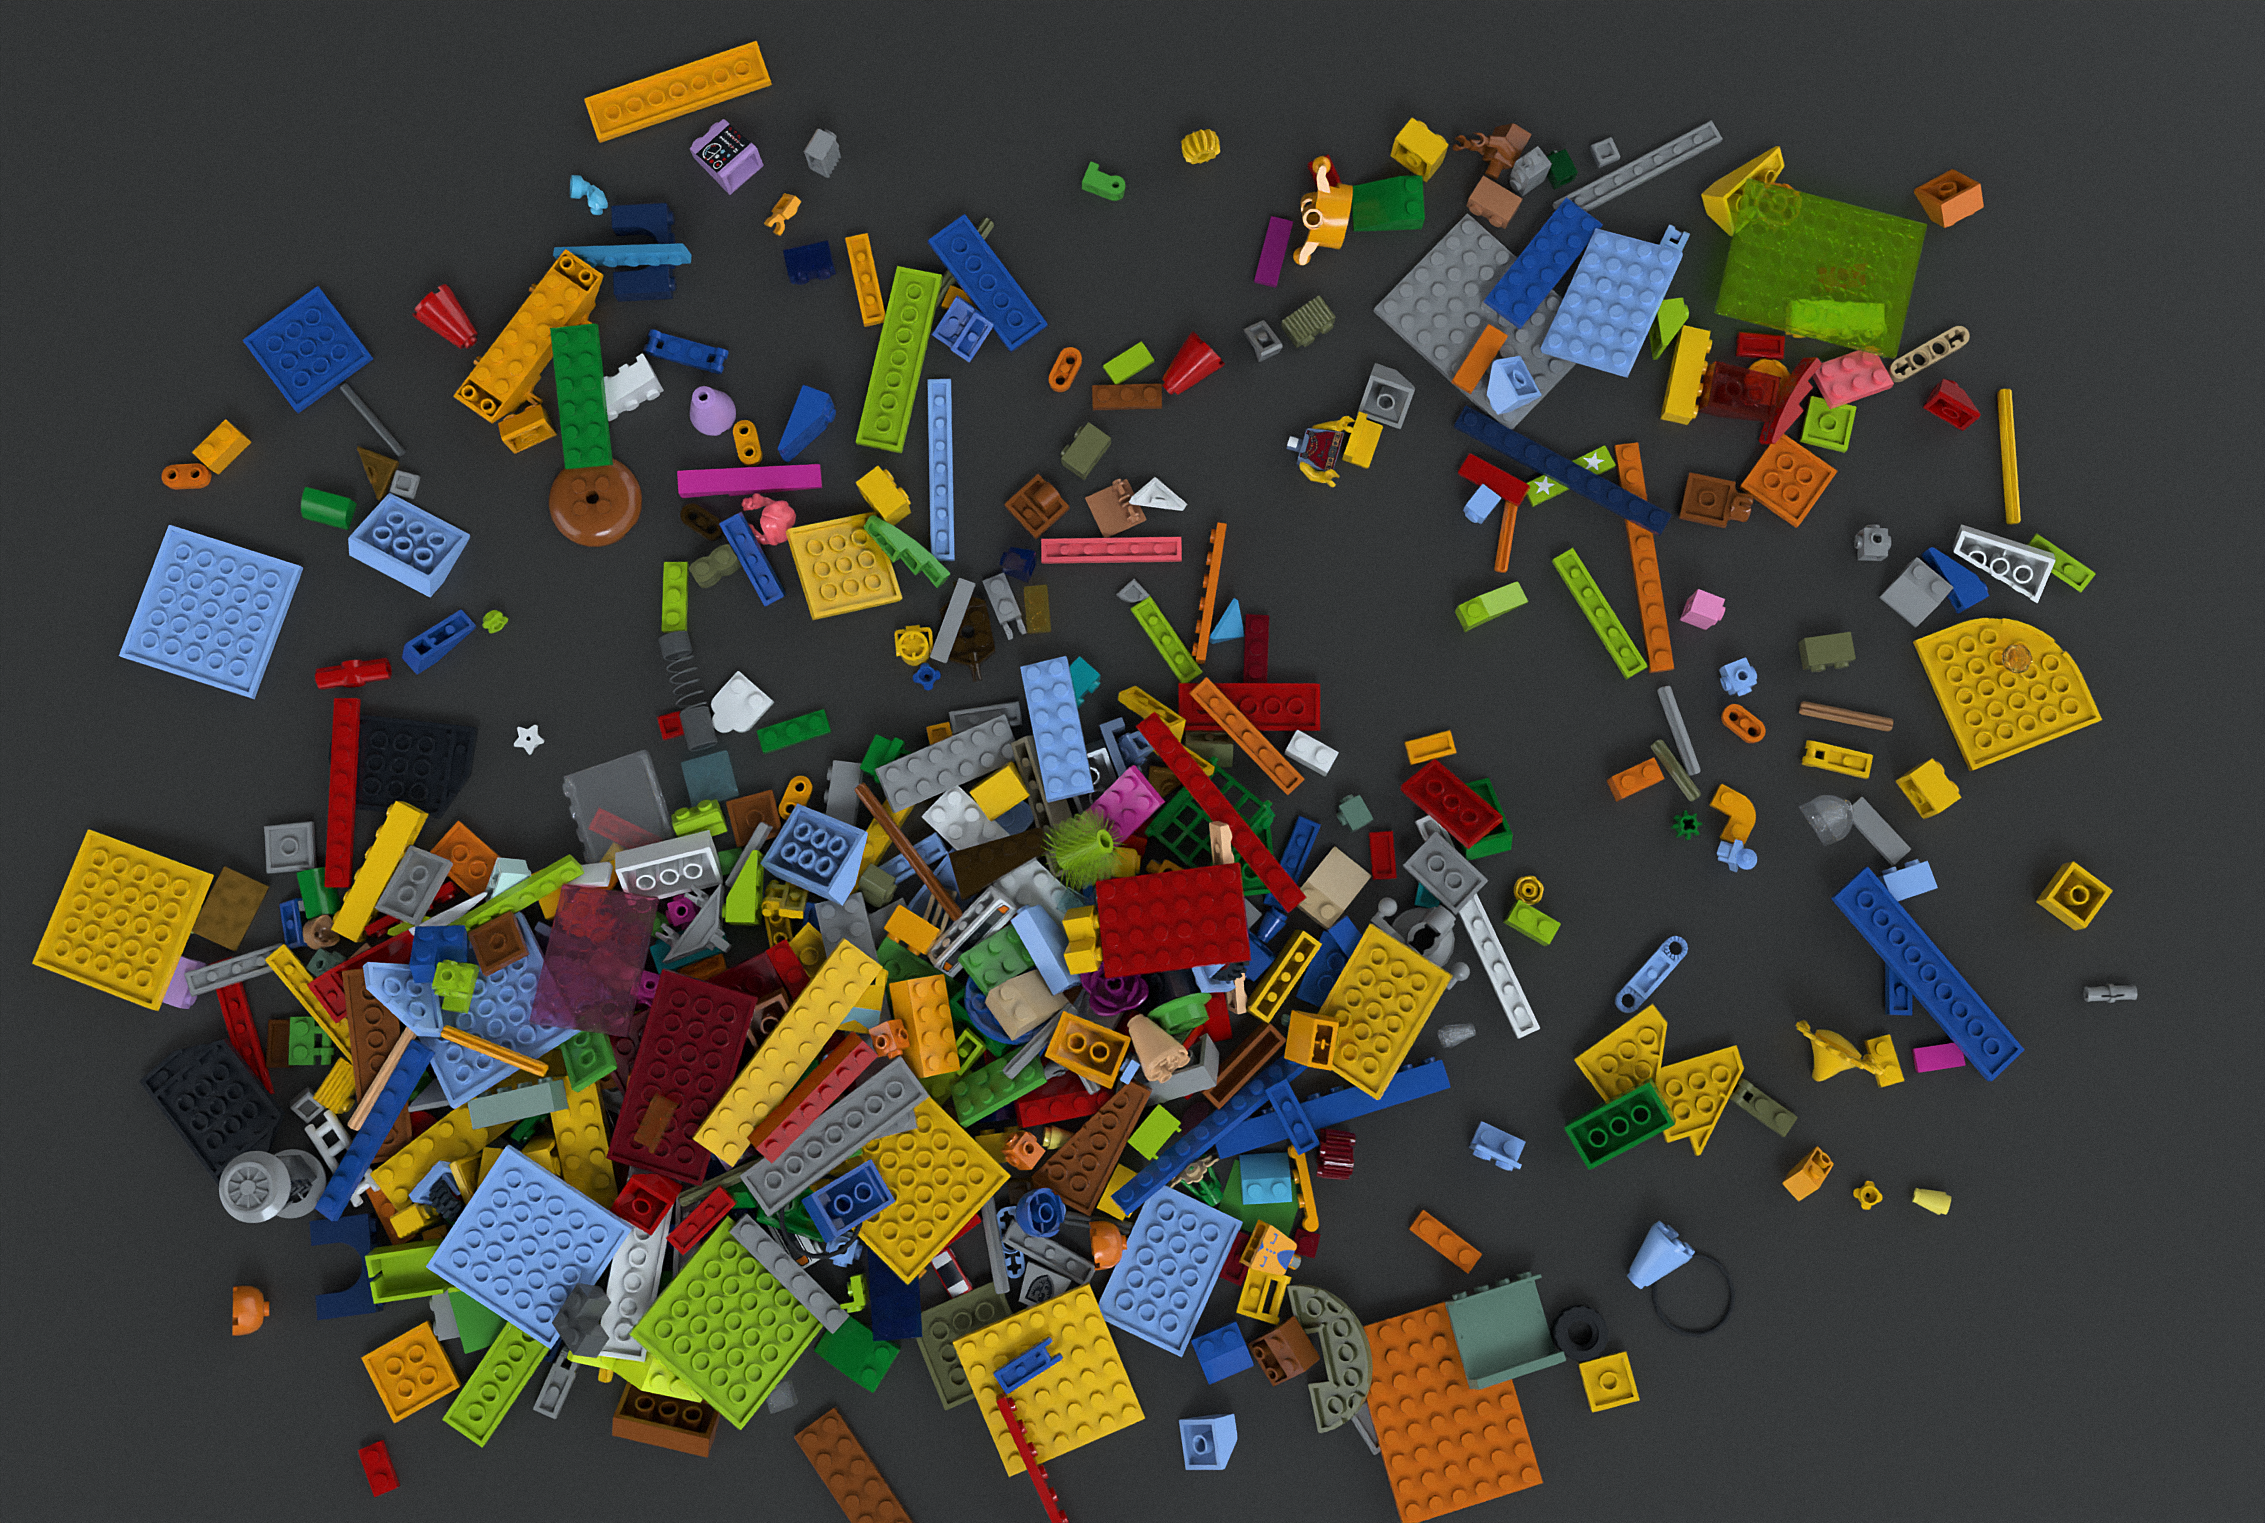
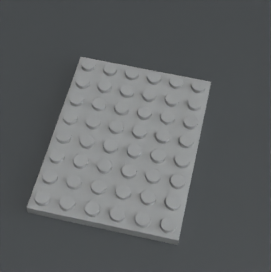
(1444, 314)

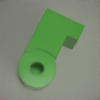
(1102, 184)

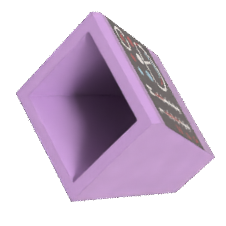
(727, 156)

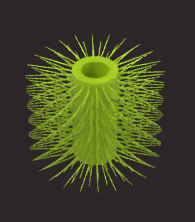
(1084, 849)

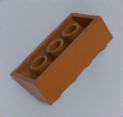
(665, 1421)

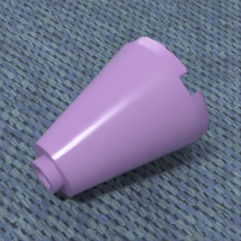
(712, 411)

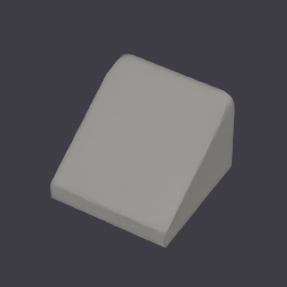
(305, 1105)

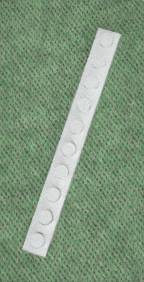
(1490, 951)

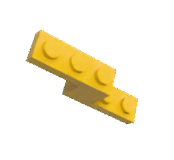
(1145, 705)

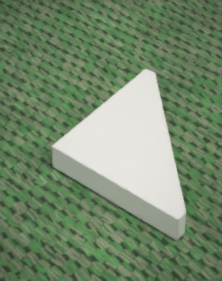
(1157, 495)

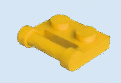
(1255, 1293)

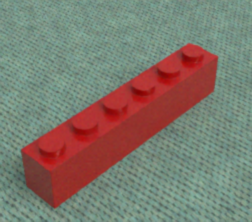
(812, 1097)

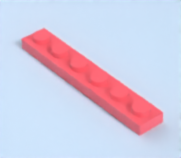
(1111, 550)

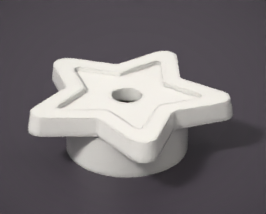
(529, 745)

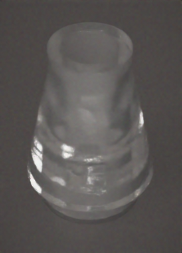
(1455, 1034)

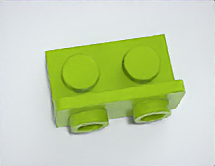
(859, 1290)

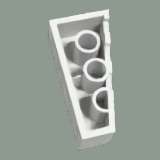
(631, 387)
(2012, 562)

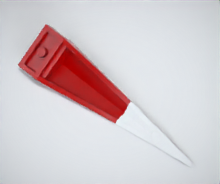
(329, 985)

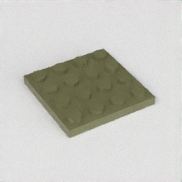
(952, 1320)

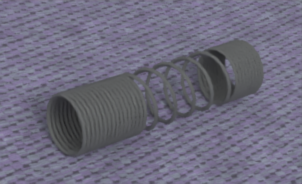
(695, 721)

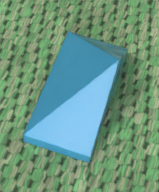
(1229, 626)

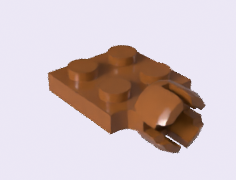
(1714, 501)

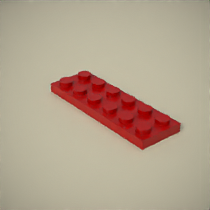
(1263, 704)

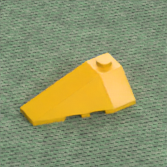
(1725, 195)

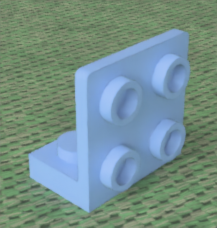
(1498, 1145)

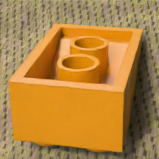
(1088, 1049)

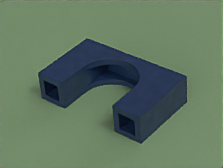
(653, 281)
(361, 1234)

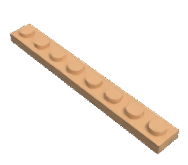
(1221, 854)

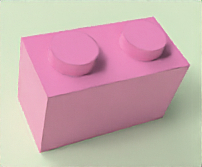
(1703, 609)

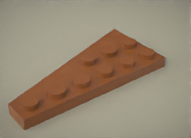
(1088, 1158)

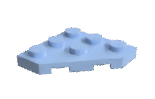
(409, 1001)

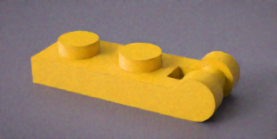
(1838, 759)

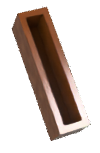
(1244, 1063)

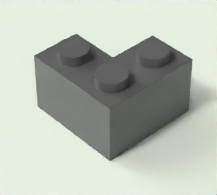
(580, 1318)

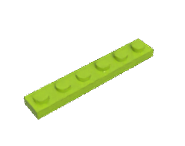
(1599, 613)
(523, 893)

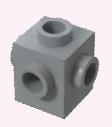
(1872, 543)

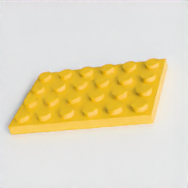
(1381, 1008)

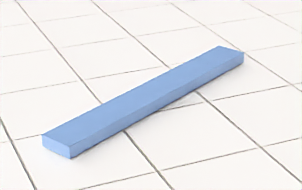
(941, 469)

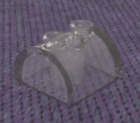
(1829, 817)

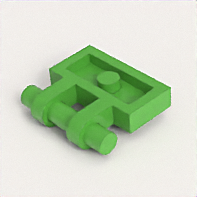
(303, 1042)

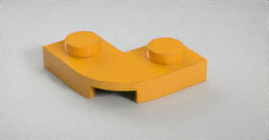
(1739, 809)

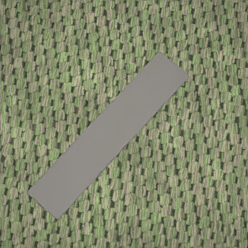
(952, 620)

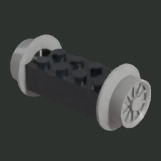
(268, 1185)

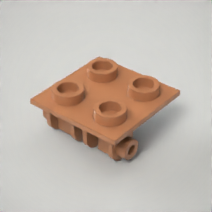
(1113, 510)

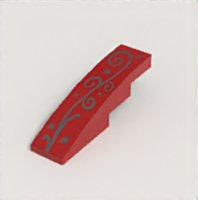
(1788, 400)

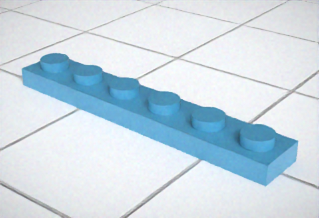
(629, 254)

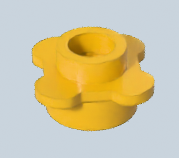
(1874, 1198)

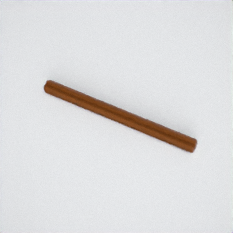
(908, 851)

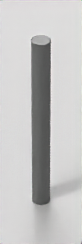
(372, 419)

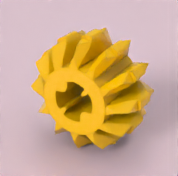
(1200, 146)

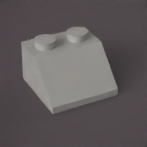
(1916, 592)

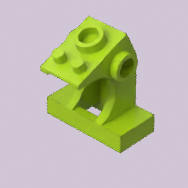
(452, 979)

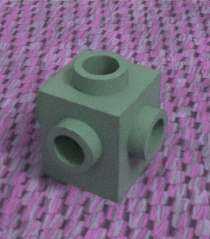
(326, 959)

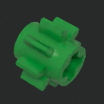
(1680, 824)

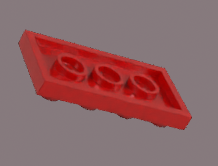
(1451, 803)

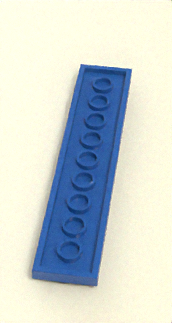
(1927, 974)

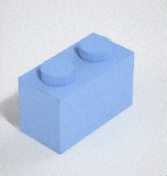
(1910, 881)

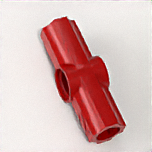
(353, 673)

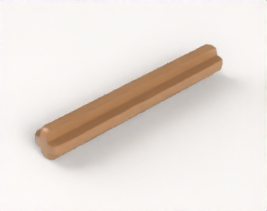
(1846, 716)

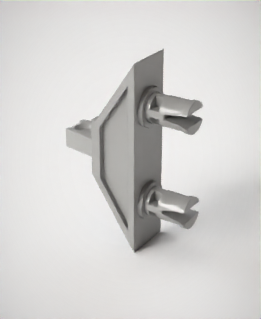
(703, 931)

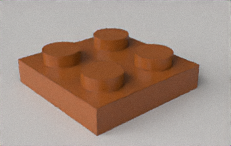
(749, 812)
(498, 943)

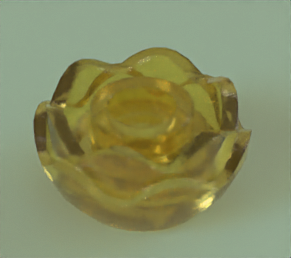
(2023, 655)

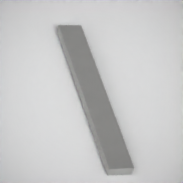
(1644, 168)

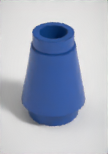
(1271, 924)

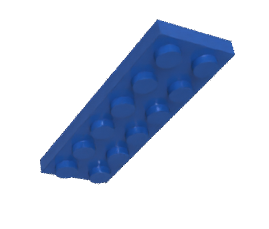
(1542, 263)
(987, 283)

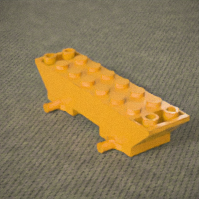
(524, 347)

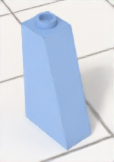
(1046, 947)

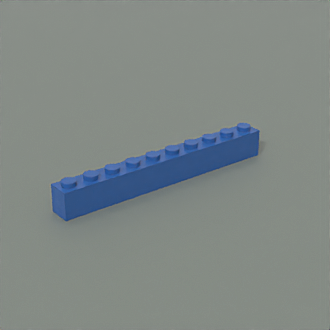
(1336, 1107)

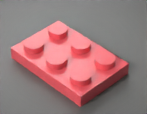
(1851, 378)

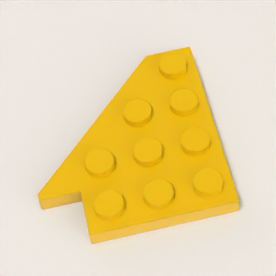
(1626, 1054)
(1698, 1093)

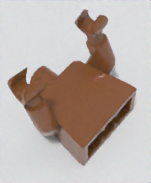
(1499, 149)

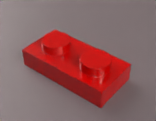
(378, 1468)

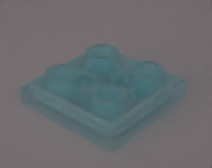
(710, 778)

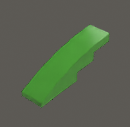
(900, 545)

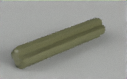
(1675, 770)

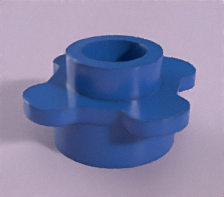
(920, 678)

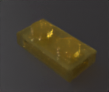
(1037, 609)

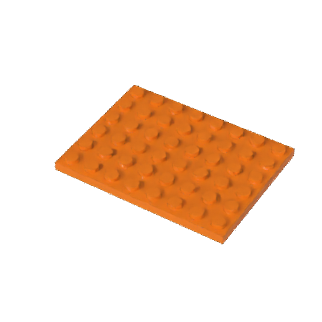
(1435, 1434)

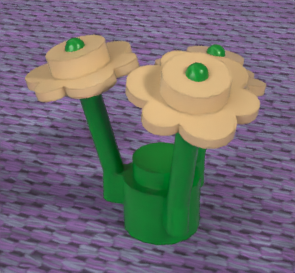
(1209, 1191)

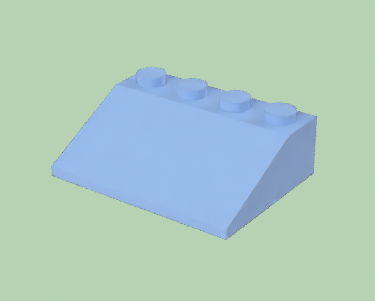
(408, 544)
(817, 854)

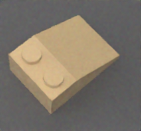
(1332, 888)
(1024, 1003)

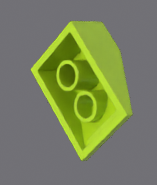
(746, 895)

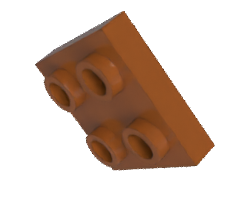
(1037, 506)

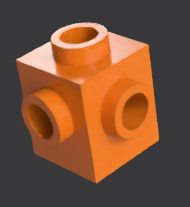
(889, 1038)
(1022, 1150)

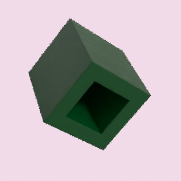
(1562, 169)

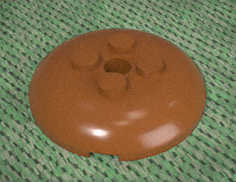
(607, 518)

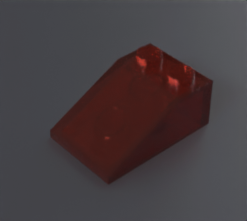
(1739, 393)

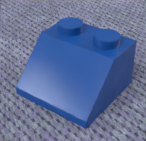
(1222, 1351)

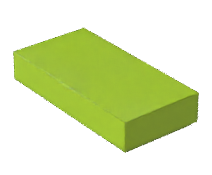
(1128, 363)

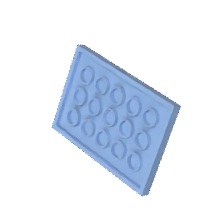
(1611, 302)
(1168, 1269)

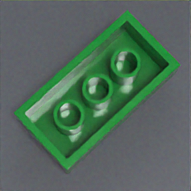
(1620, 1123)

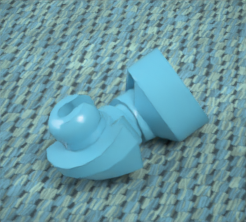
(595, 196)

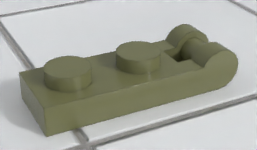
(1763, 1108)

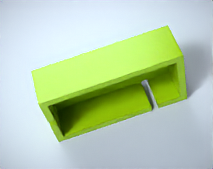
(405, 1271)

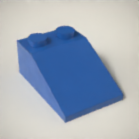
(808, 420)
(848, 1201)

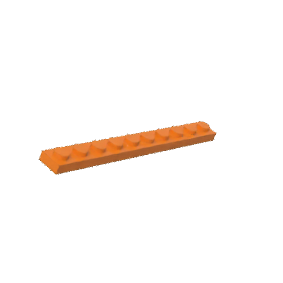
(1645, 565)

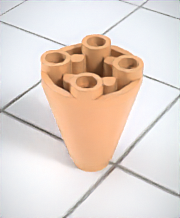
(1156, 1049)

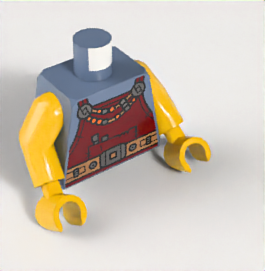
(1320, 449)

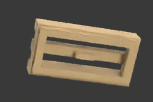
(953, 894)

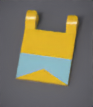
(868, 1008)

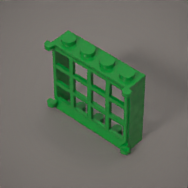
(1261, 819)

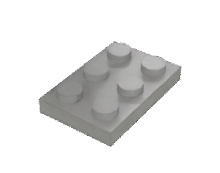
(1445, 873)
(414, 885)

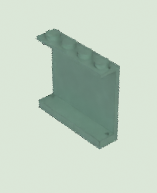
(1502, 1331)

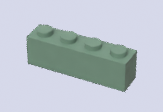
(517, 1104)

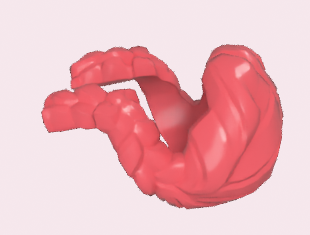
(774, 521)

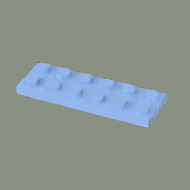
(1057, 729)

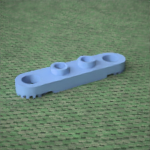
(1651, 974)

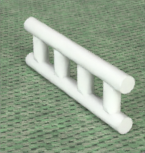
(329, 1153)

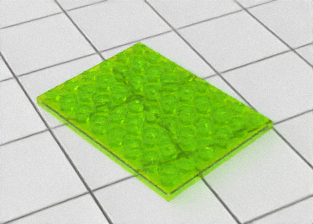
(1820, 268)

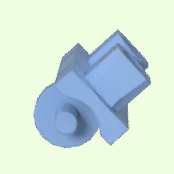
(1736, 855)

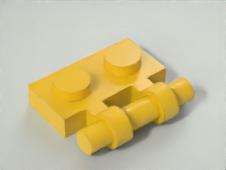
(792, 901)

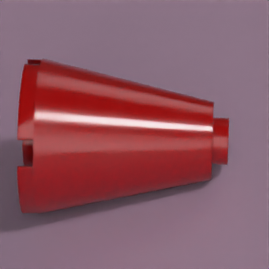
(446, 317)
(1191, 365)

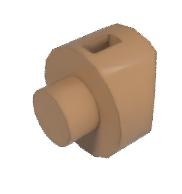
(318, 933)

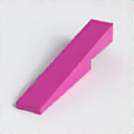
(748, 480)

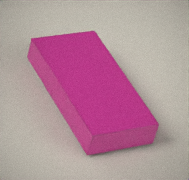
(1937, 1057)

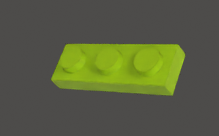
(2065, 566)
(675, 596)

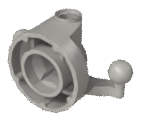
(1437, 919)

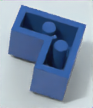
(434, 945)

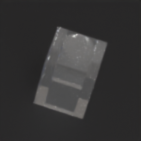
(782, 1397)

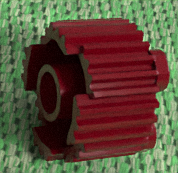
(1335, 1154)

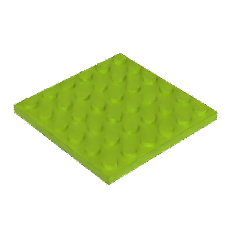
(726, 1327)

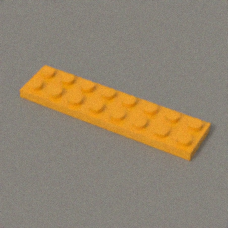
(677, 91)

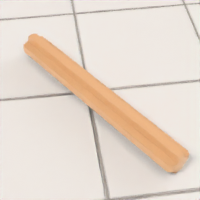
(381, 1080)

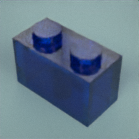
(809, 262)

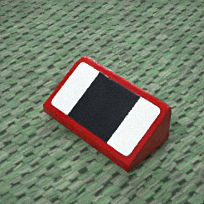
(951, 1273)

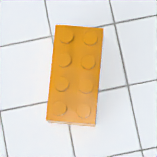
(928, 1021)

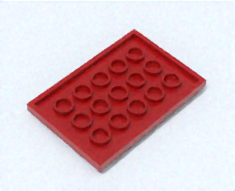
(1173, 920)

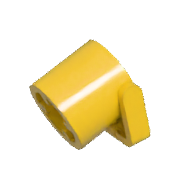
(913, 644)

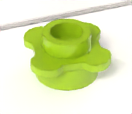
(494, 621)

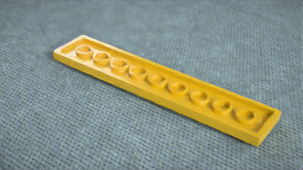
(787, 1051)
(451, 1139)

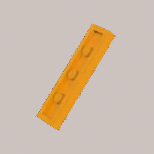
(866, 279)

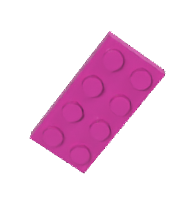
(1127, 802)

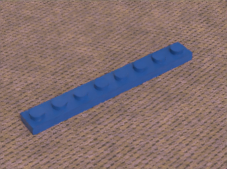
(374, 1130)

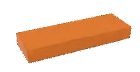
(1479, 359)

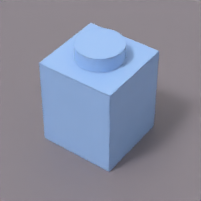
(1481, 504)

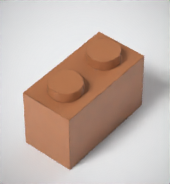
(1493, 202)

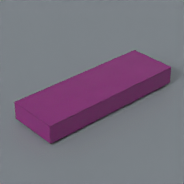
(1273, 252)

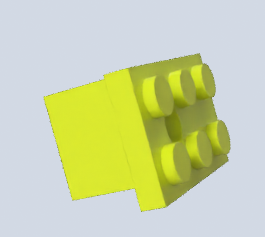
(646, 1376)

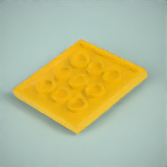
(842, 567)

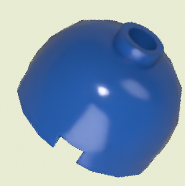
(1040, 1213)

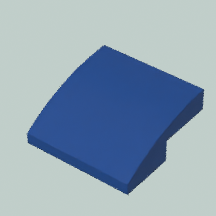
(963, 328)

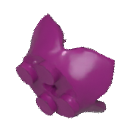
(1111, 1002)

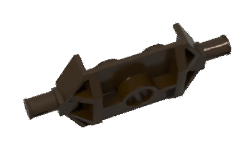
(981, 646)

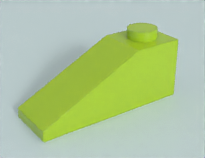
(1490, 605)

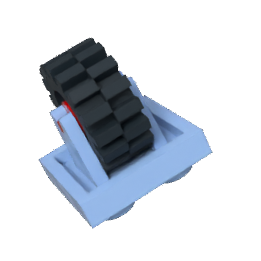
(1219, 977)
(440, 1191)

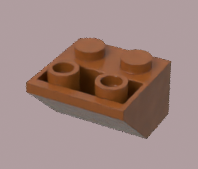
(1284, 1351)

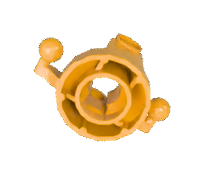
(1327, 214)

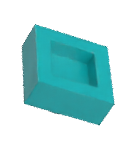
(1424, 898)

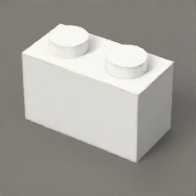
(1311, 753)

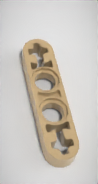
(1928, 354)

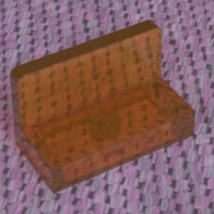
(655, 1122)

